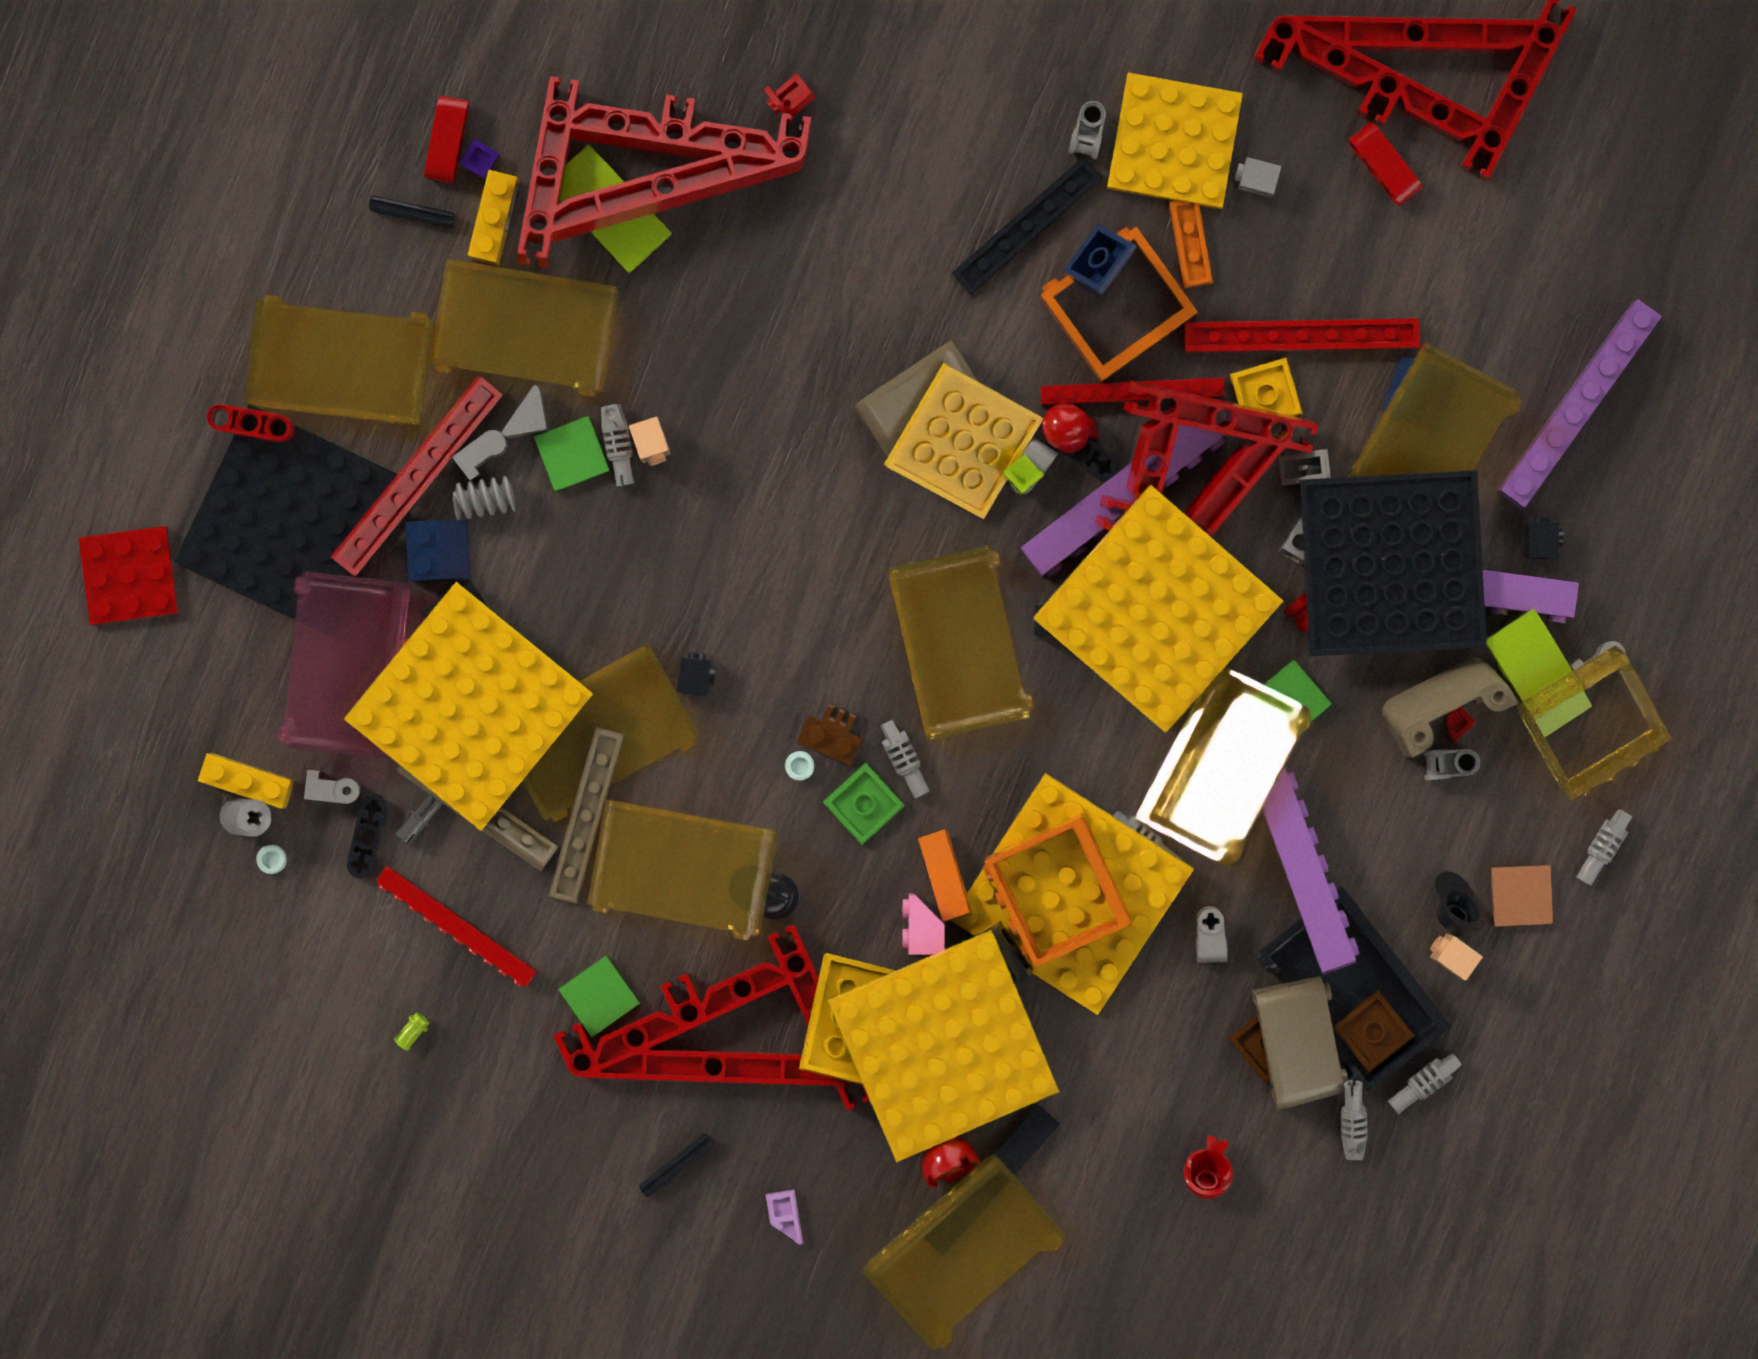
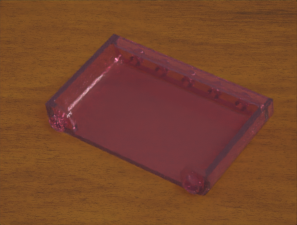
(340, 646)

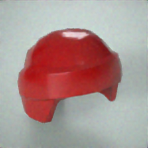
(1068, 427)
(1209, 1170)

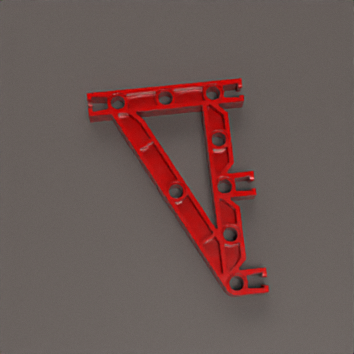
(1321, 35)
(716, 173)
(1233, 477)
(622, 1060)

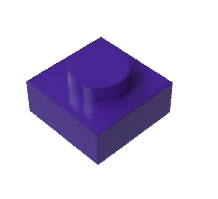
(479, 159)

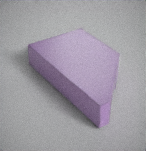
(784, 1214)

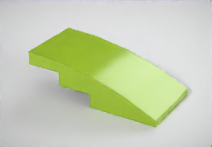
(627, 241)
(1532, 663)

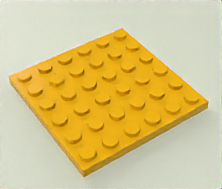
(1158, 608)
(468, 706)
(1065, 898)
(943, 1046)

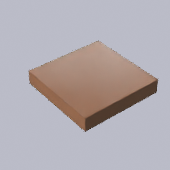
(1521, 895)

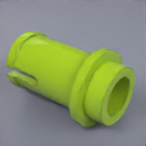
(412, 1030)

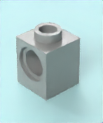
(1257, 177)

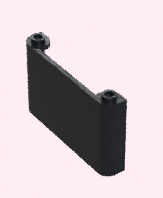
(1375, 969)

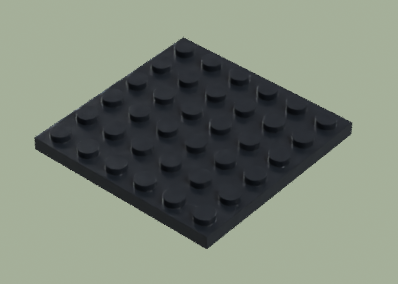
(279, 514)
(1393, 563)

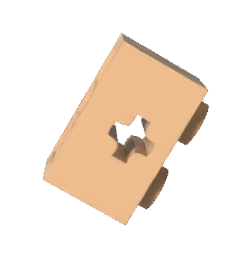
(650, 441)
(1455, 956)

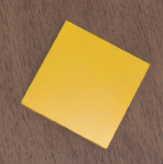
(1267, 388)

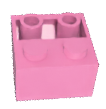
(924, 929)

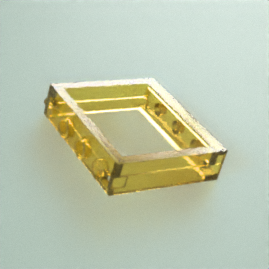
(1571, 685)

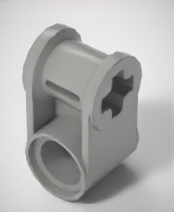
(1088, 132)
(1040, 456)
(1448, 763)
(1210, 942)

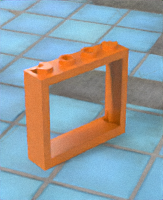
(1101, 371)
(1017, 921)

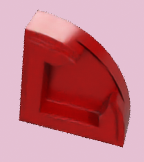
(1458, 723)

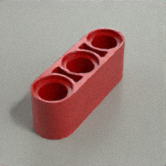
(446, 139)
(1385, 164)
(236, 423)

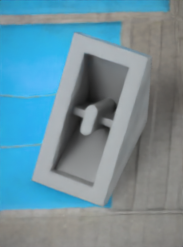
(529, 416)
(1304, 466)

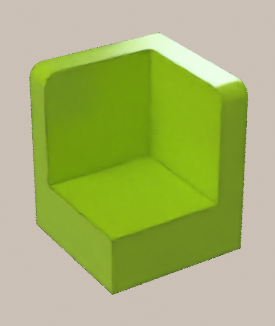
(1022, 474)

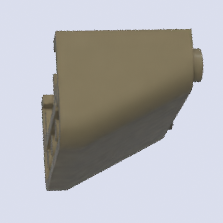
(894, 403)
(1413, 709)
(1299, 1042)

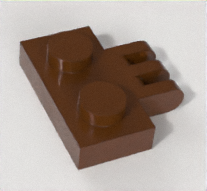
(831, 735)

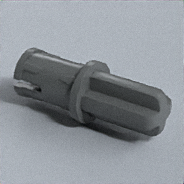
(418, 820)

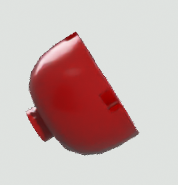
(948, 1161)

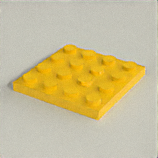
(1174, 140)
(963, 440)
(824, 1044)

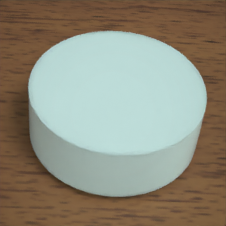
(799, 765)
(271, 859)

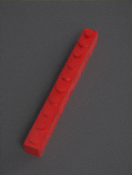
(1119, 391)
(457, 926)

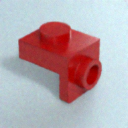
(790, 96)

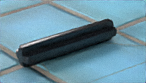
(411, 211)
(676, 1165)

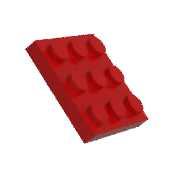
(128, 575)

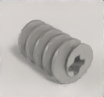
(483, 498)
(245, 817)

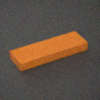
(1190, 244)
(945, 875)

